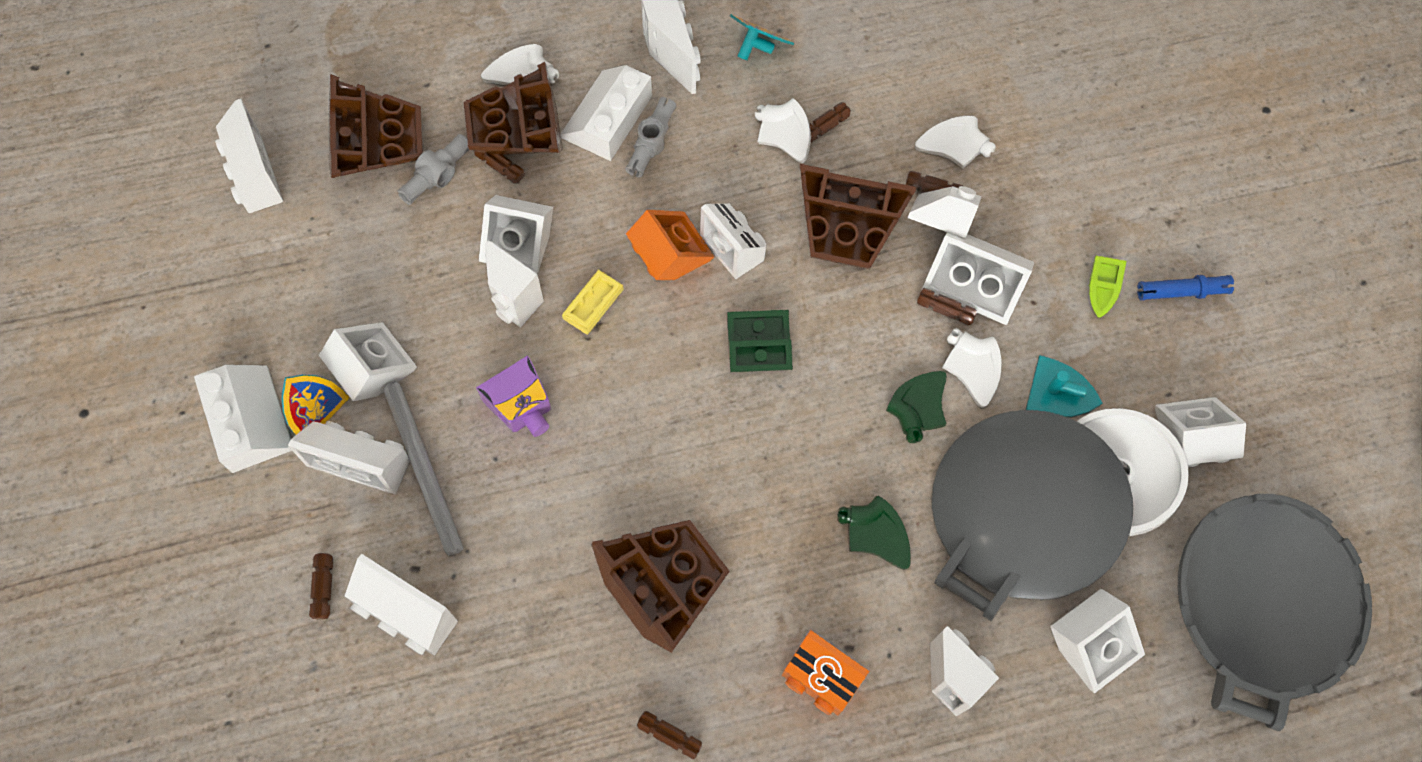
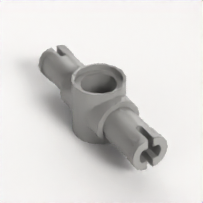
(650, 147)
(434, 169)

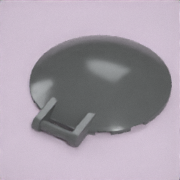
(1029, 508)
(1273, 602)

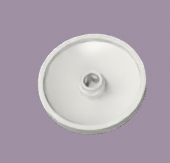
(1150, 459)

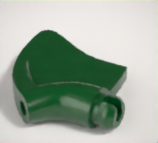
(919, 405)
(877, 531)

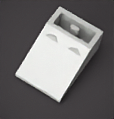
(670, 40)

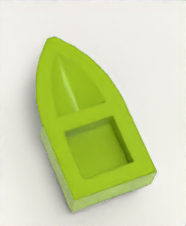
(1105, 283)

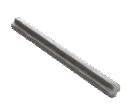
(423, 469)

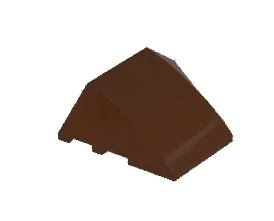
(515, 117)
(370, 130)
(850, 215)
(661, 578)

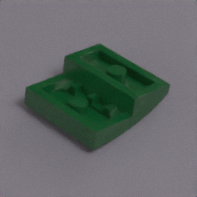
(759, 341)

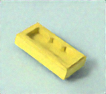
(592, 302)

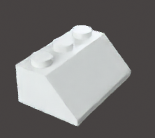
(609, 111)
(246, 160)
(979, 276)
(243, 415)
(351, 455)
(398, 607)

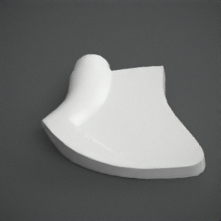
(515, 62)
(785, 128)
(956, 140)
(975, 364)

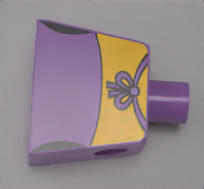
(517, 397)

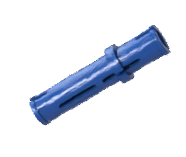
(1199, 286)

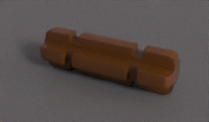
(829, 120)
(503, 166)
(928, 182)
(947, 306)
(321, 586)
(669, 734)

